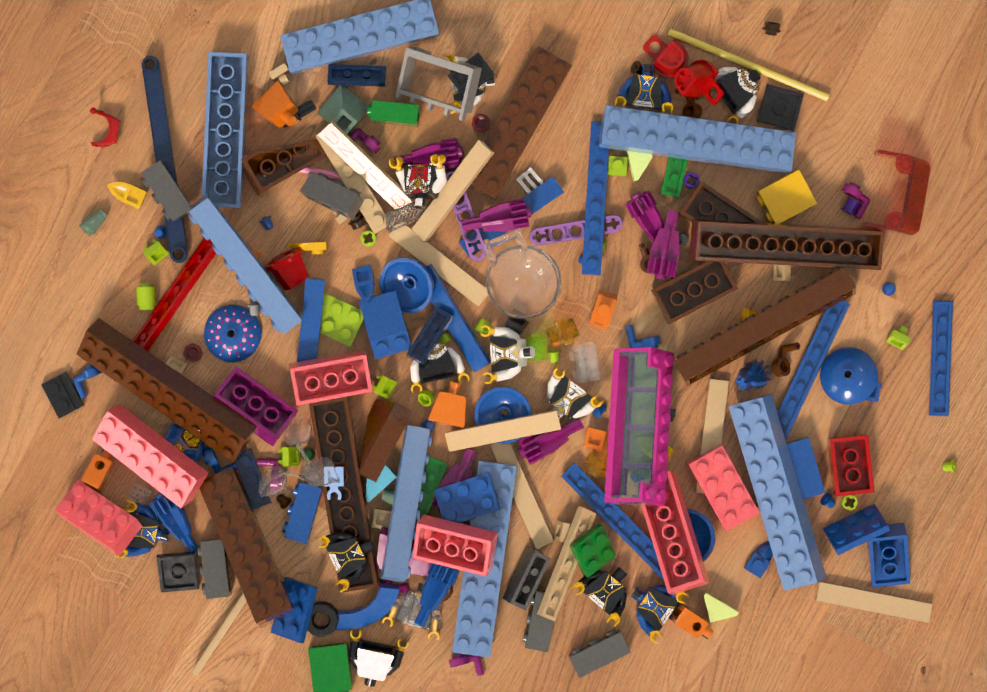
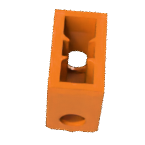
(277, 106)
(603, 310)
(450, 407)
(97, 478)
(685, 618)

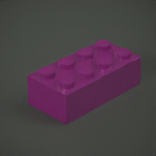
(256, 405)

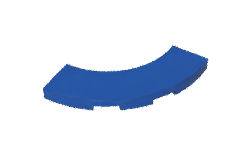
(372, 612)

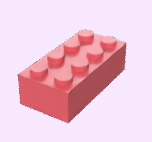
(330, 377)
(723, 487)
(98, 518)
(455, 545)

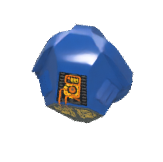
(185, 442)

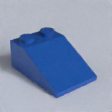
(385, 324)
(889, 557)

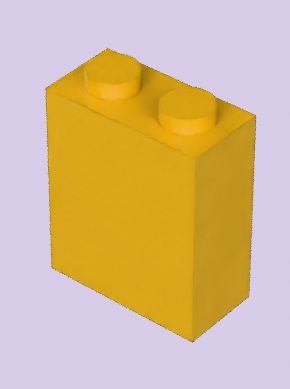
(786, 198)

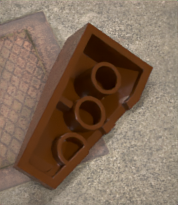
(273, 165)
(382, 433)

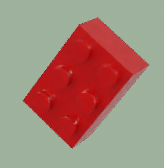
(850, 465)

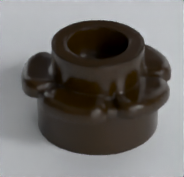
(772, 28)
(358, 221)

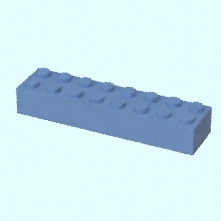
(359, 35)
(225, 128)
(244, 262)

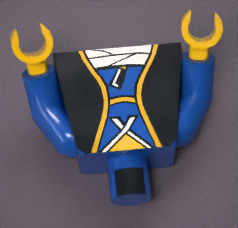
(645, 91)
(148, 534)
(655, 608)

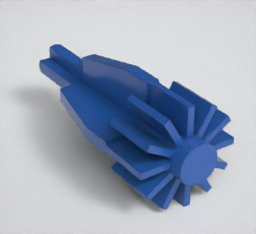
(752, 376)
(174, 520)
(434, 590)

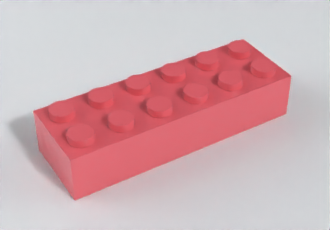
(150, 455)
(675, 541)

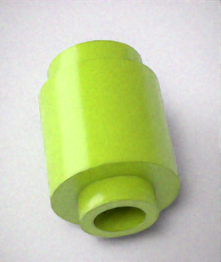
(146, 296)

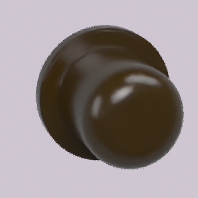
(636, 68)
(283, 501)

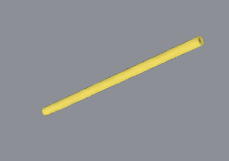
(748, 64)

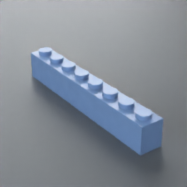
(405, 504)

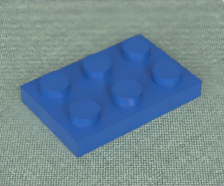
(467, 499)
(856, 529)
(295, 623)

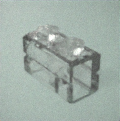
(585, 362)

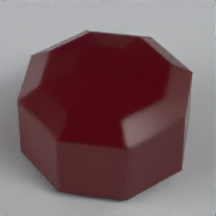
(480, 123)
(192, 353)

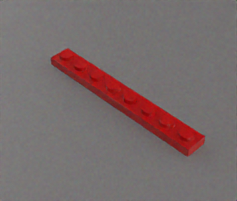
(175, 295)

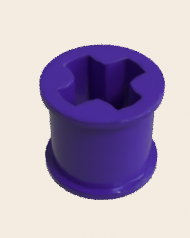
(693, 175)
(851, 206)

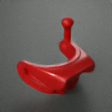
(113, 132)

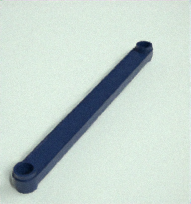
(163, 147)

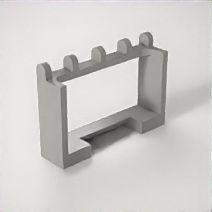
(472, 71)

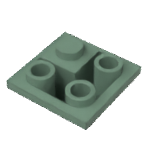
(344, 109)

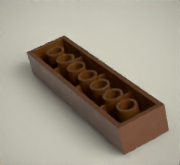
(520, 119)
(246, 546)

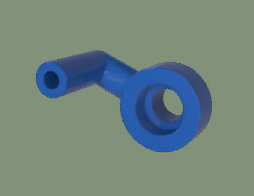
(645, 342)
(90, 371)
(211, 458)

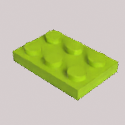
(340, 320)

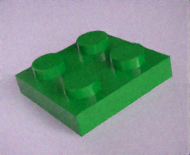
(592, 550)

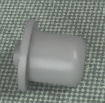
(254, 308)

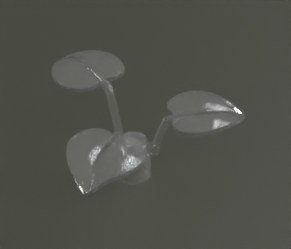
(316, 474)

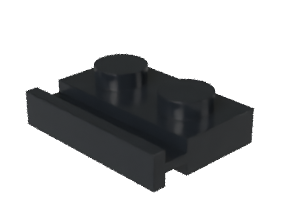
(460, 79)
(62, 395)

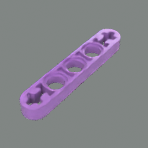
(465, 206)
(567, 236)

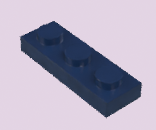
(356, 75)
(429, 335)
(251, 478)

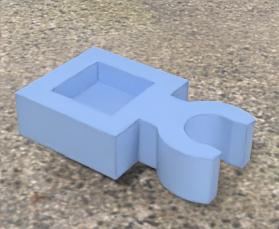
(334, 487)

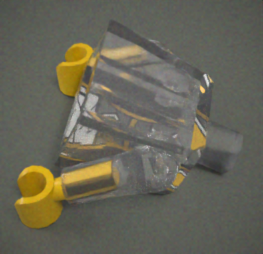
(407, 608)

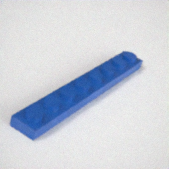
(595, 204)
(811, 365)
(613, 516)

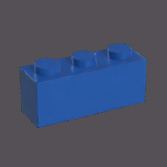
(805, 467)
(302, 512)

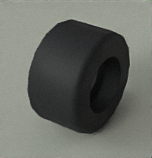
(331, 611)

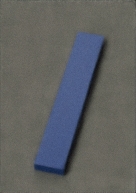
(535, 199)
(311, 319)
(459, 326)
(940, 358)

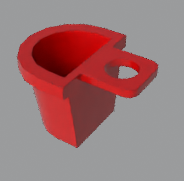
(669, 57)
(698, 80)
(288, 268)

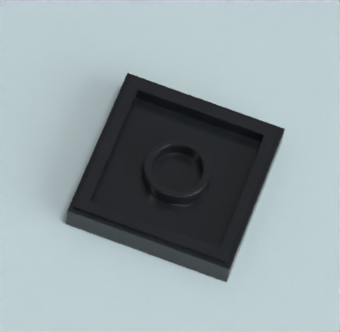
(780, 107)
(178, 571)

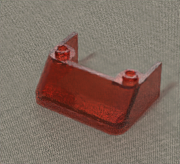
(910, 219)

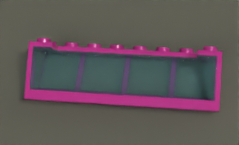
(639, 426)

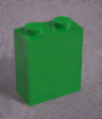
(394, 113)
(330, 667)

